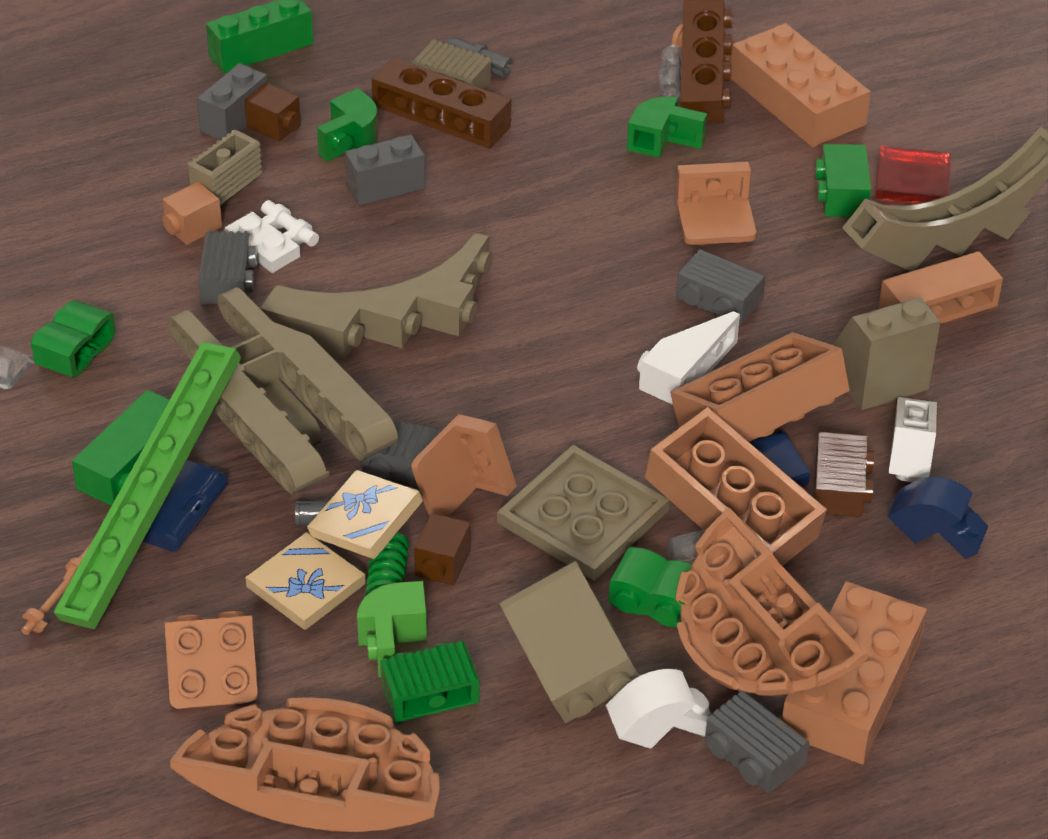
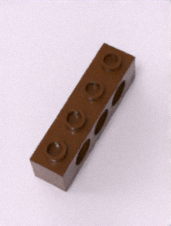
(704, 58)
(441, 102)

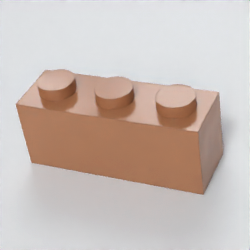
(948, 288)

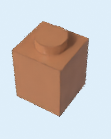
(191, 213)

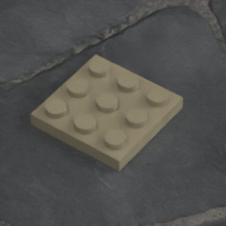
(583, 511)

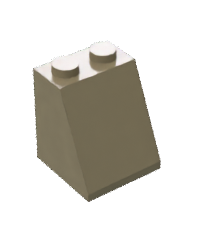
(889, 352)
(569, 642)

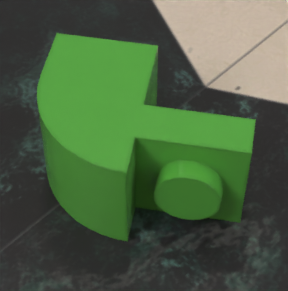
(391, 616)

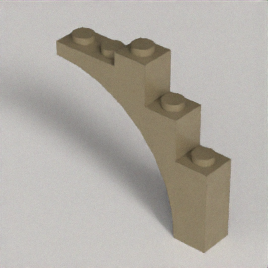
(953, 222)
(387, 314)

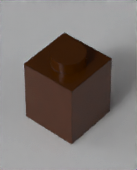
(272, 112)
(442, 549)

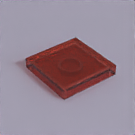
(912, 175)

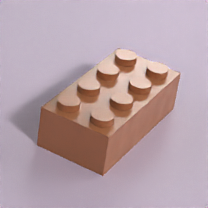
(799, 84)
(767, 386)
(713, 468)
(850, 710)

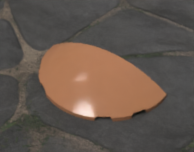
(754, 621)
(315, 766)

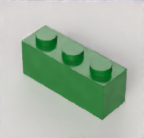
(259, 33)
(111, 456)

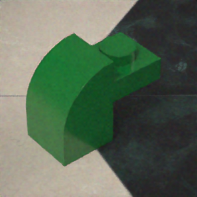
(662, 121)
(351, 125)

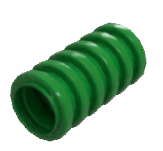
(389, 564)

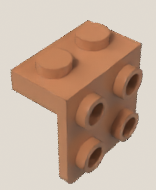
(715, 203)
(458, 461)
(211, 661)

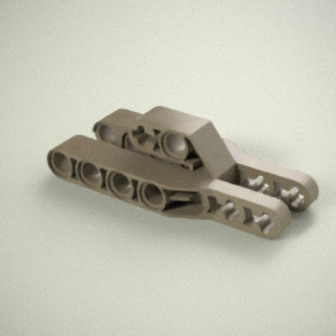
(267, 413)

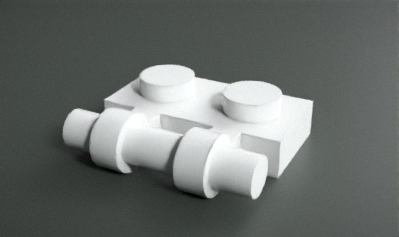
(274, 247)

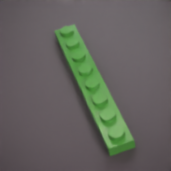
(147, 486)

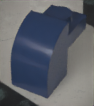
(940, 507)

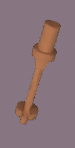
(35, 616)

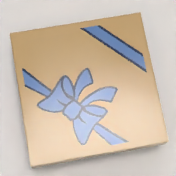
(365, 514)
(305, 580)

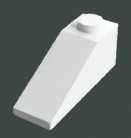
(687, 355)
(913, 439)

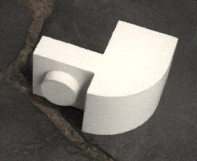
(656, 704)

